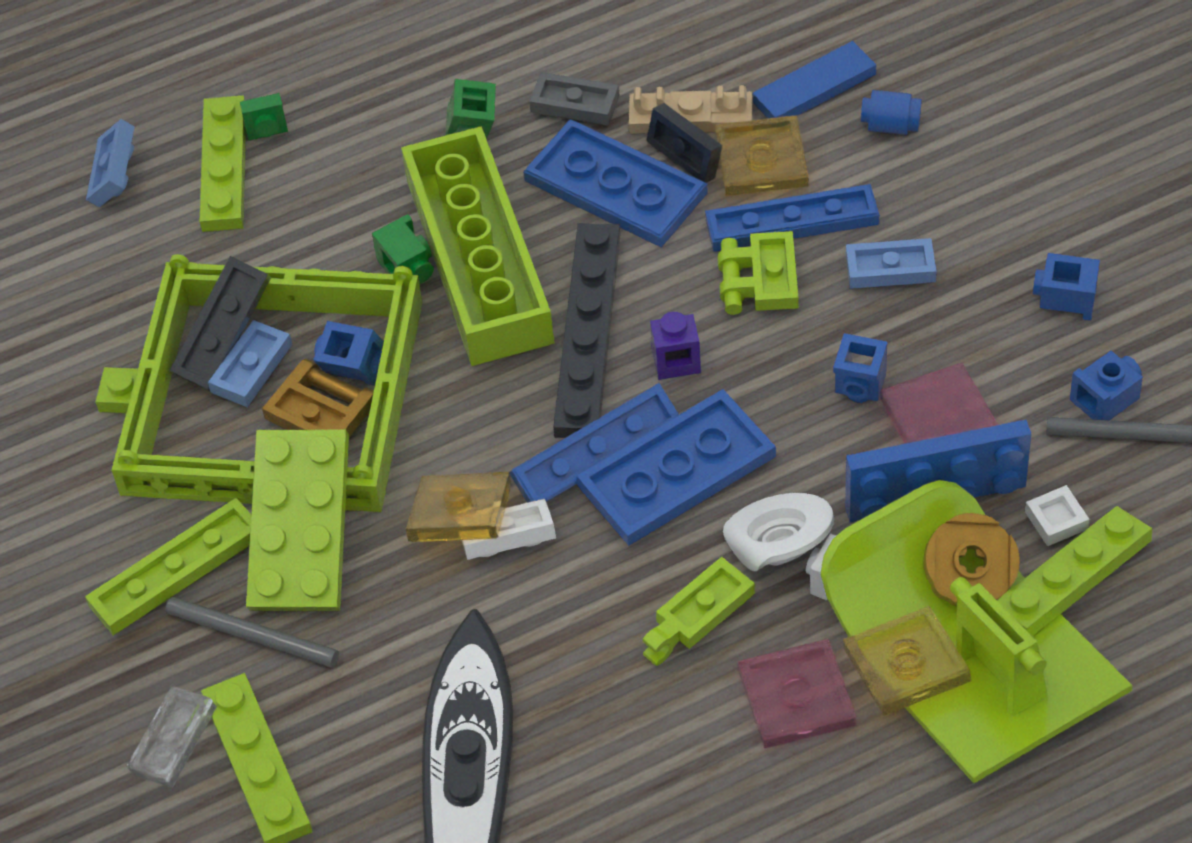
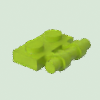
(773, 272)

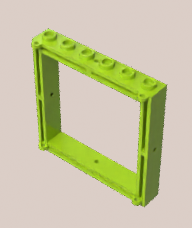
(288, 290)

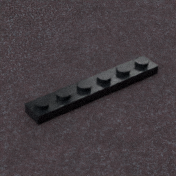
(587, 328)

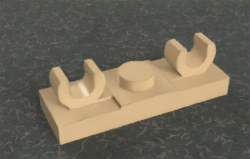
(699, 107)

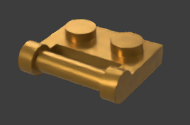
(301, 408)

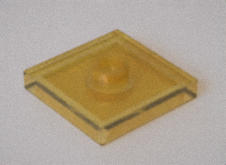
(762, 155)
(459, 507)
(907, 660)

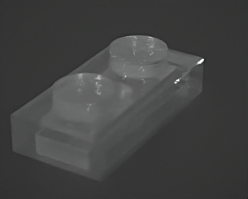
(171, 736)

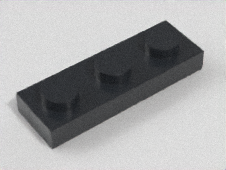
(220, 322)

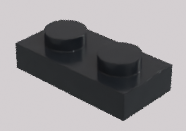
(684, 143)

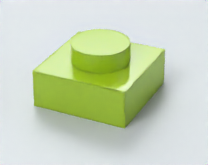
(115, 389)

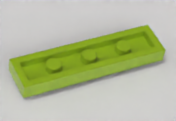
(222, 164)
(172, 567)
(1076, 569)
(257, 762)

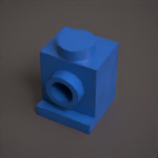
(1067, 284)
(349, 352)
(859, 380)
(1106, 386)

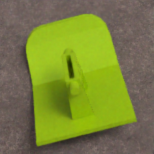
(1019, 683)

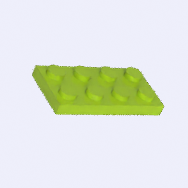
(297, 520)

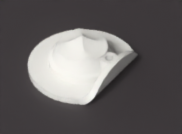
(778, 529)

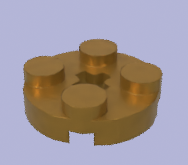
(989, 542)

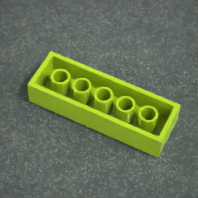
(477, 246)

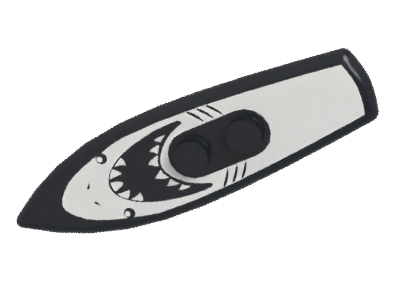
(467, 739)

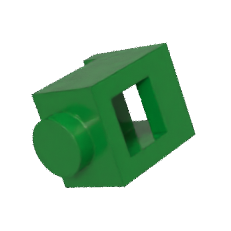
(471, 106)
(398, 246)

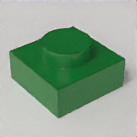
(263, 116)

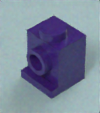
(675, 333)

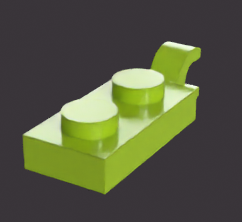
(697, 609)

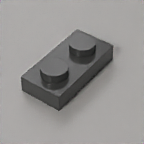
(574, 98)

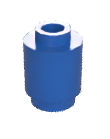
(891, 112)

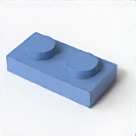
(110, 163)
(890, 263)
(250, 363)

